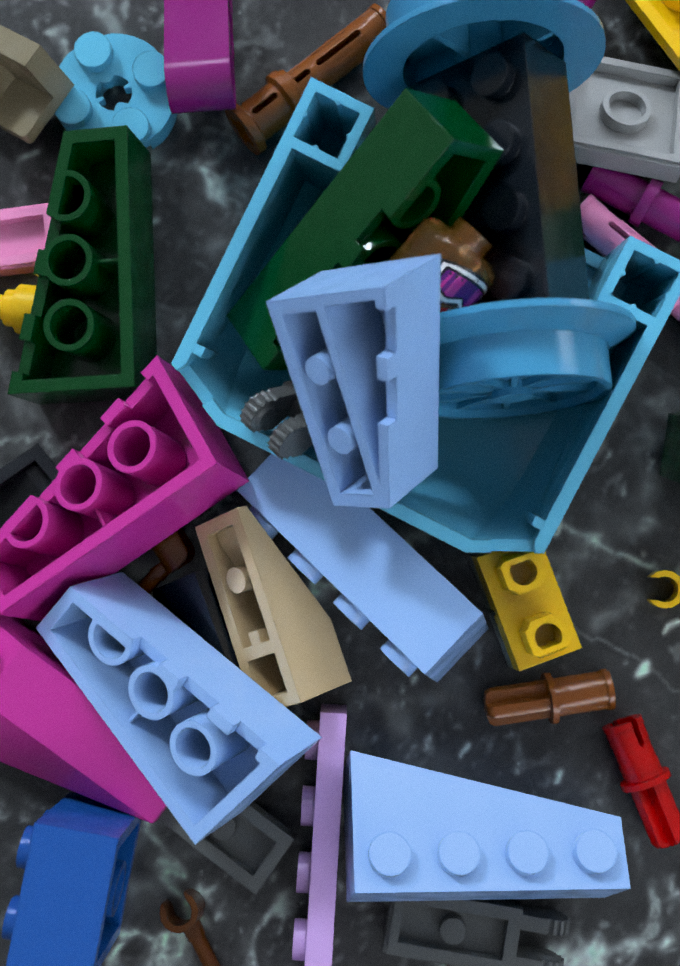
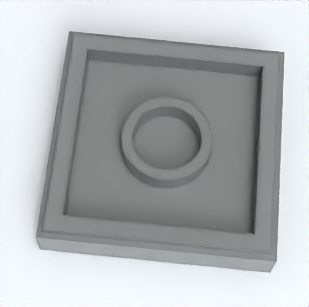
(628, 119)

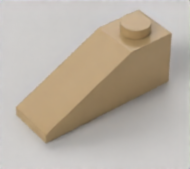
(269, 612)

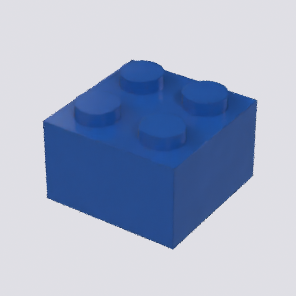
(72, 884)

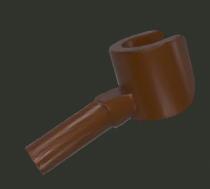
(173, 554)
(192, 927)

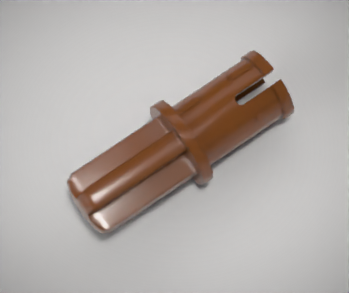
(550, 698)

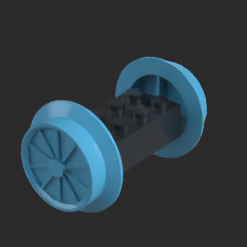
(511, 65)

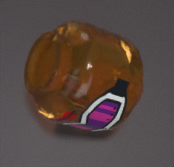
(464, 269)

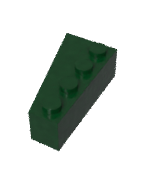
(412, 166)
(96, 275)

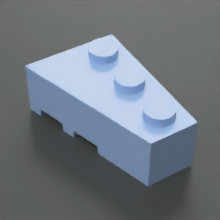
(367, 374)

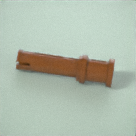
(275, 103)

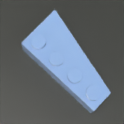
(370, 565)
(174, 702)
(462, 839)

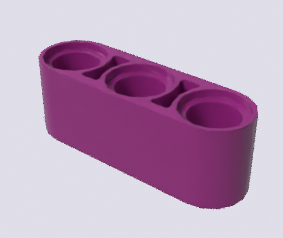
(199, 55)

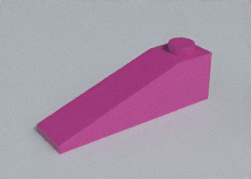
(57, 732)

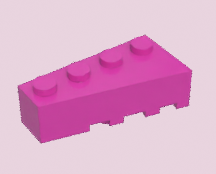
(119, 496)

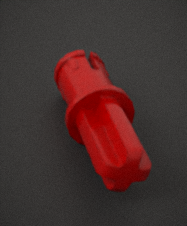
(645, 779)

